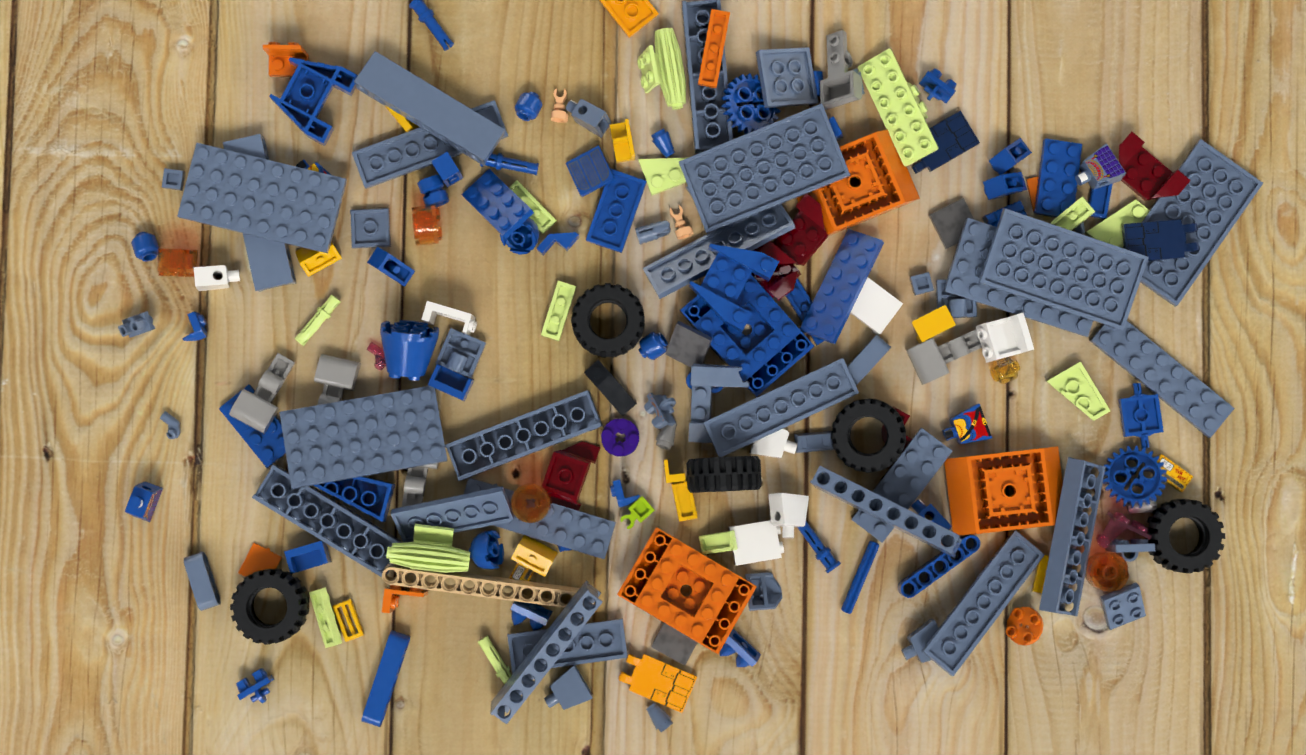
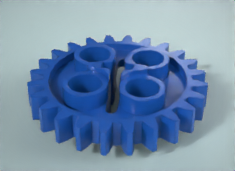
(749, 87)
(1149, 486)

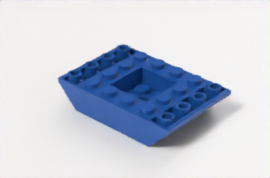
(764, 353)

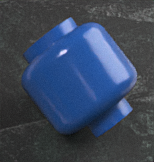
(528, 106)
(145, 246)
(653, 345)

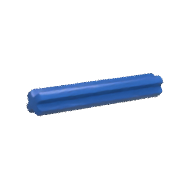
(860, 577)

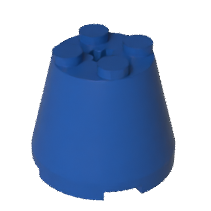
(408, 347)

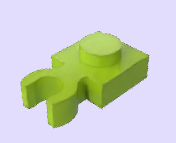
(639, 510)

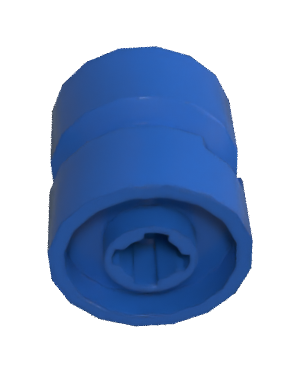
(433, 191)

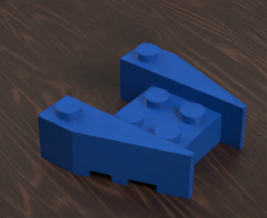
(308, 93)
(727, 279)

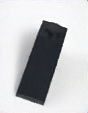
(610, 387)

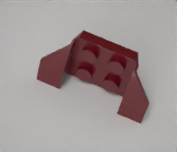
(1147, 174)
(802, 241)
(782, 280)
(568, 473)

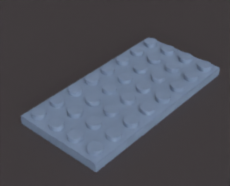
(764, 168)
(262, 198)
(1211, 199)
(967, 269)
(1063, 269)
(363, 436)

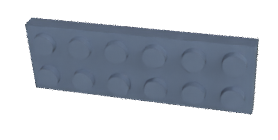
(906, 479)
(456, 512)
(592, 644)

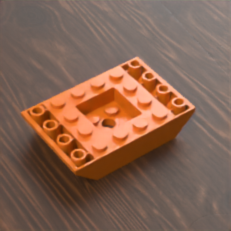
(882, 187)
(978, 493)
(715, 596)

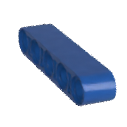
(929, 568)
(385, 678)

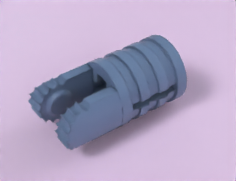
(652, 231)

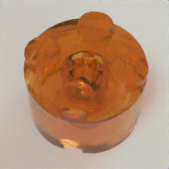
(426, 225)
(177, 261)
(520, 503)
(1115, 566)

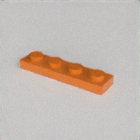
(713, 48)

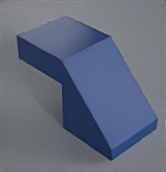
(565, 240)

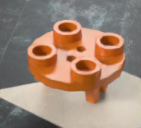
(1027, 617)

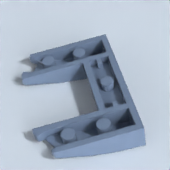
(702, 379)

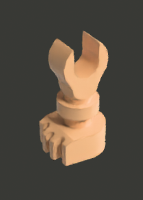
(559, 114)
(682, 232)

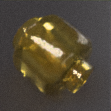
(1004, 370)

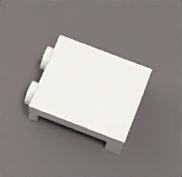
(875, 306)
(432, 310)
(1004, 337)
(756, 542)

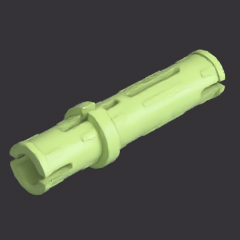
(320, 316)
(495, 659)

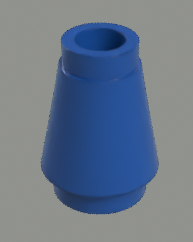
(663, 142)

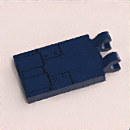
(953, 139)
(1159, 239)

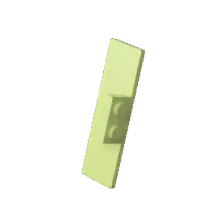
(899, 107)

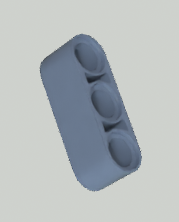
(868, 358)
(202, 581)

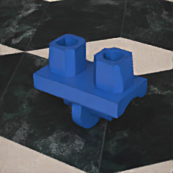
(936, 87)
(246, 689)

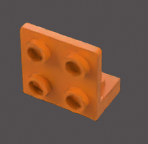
(279, 58)
(391, 600)

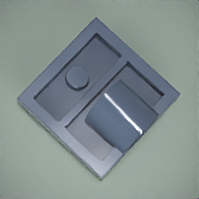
(957, 306)
(461, 353)
(1120, 546)
(1123, 606)

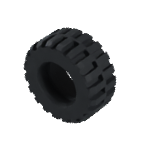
(608, 294)
(842, 441)
(724, 474)
(1209, 535)
(244, 606)

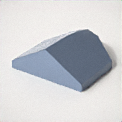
(767, 593)

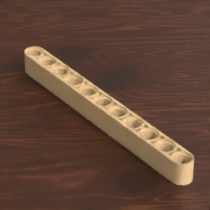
(478, 589)

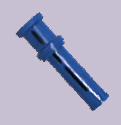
(426, 16)
(532, 168)
(822, 554)

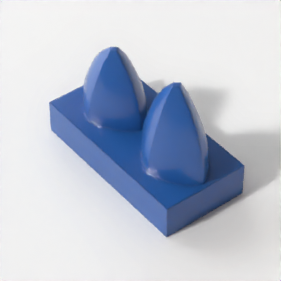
(537, 614)
(746, 653)

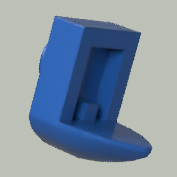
(198, 323)
(616, 490)

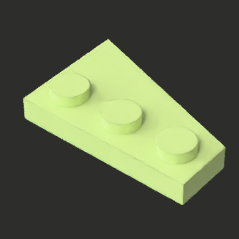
(662, 173)
(1111, 228)
(1080, 390)

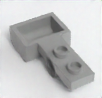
(841, 85)
(931, 359)
(336, 376)
(256, 407)
(415, 484)

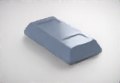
(813, 441)

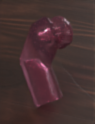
(379, 356)

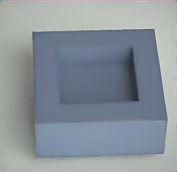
(173, 179)
(921, 283)

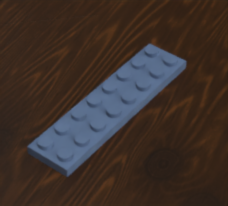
(410, 151)
(695, 259)
(1164, 377)
(780, 407)
(560, 527)
(983, 603)

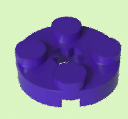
(619, 448)

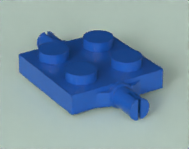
(1141, 415)

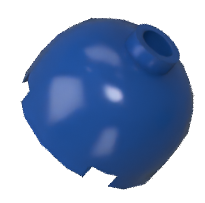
(523, 238)
(486, 550)

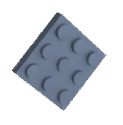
(786, 77)

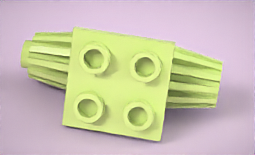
(664, 68)
(430, 551)

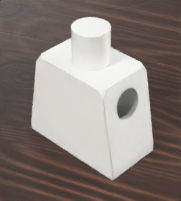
(206, 277)
(774, 445)
(788, 512)

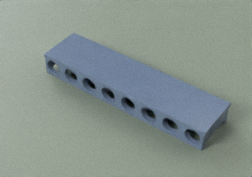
(429, 108)
(707, 114)
(268, 259)
(523, 435)
(887, 511)
(326, 520)
(1067, 536)
(546, 652)

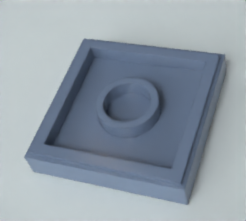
(370, 228)

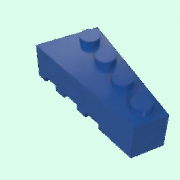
(364, 493)

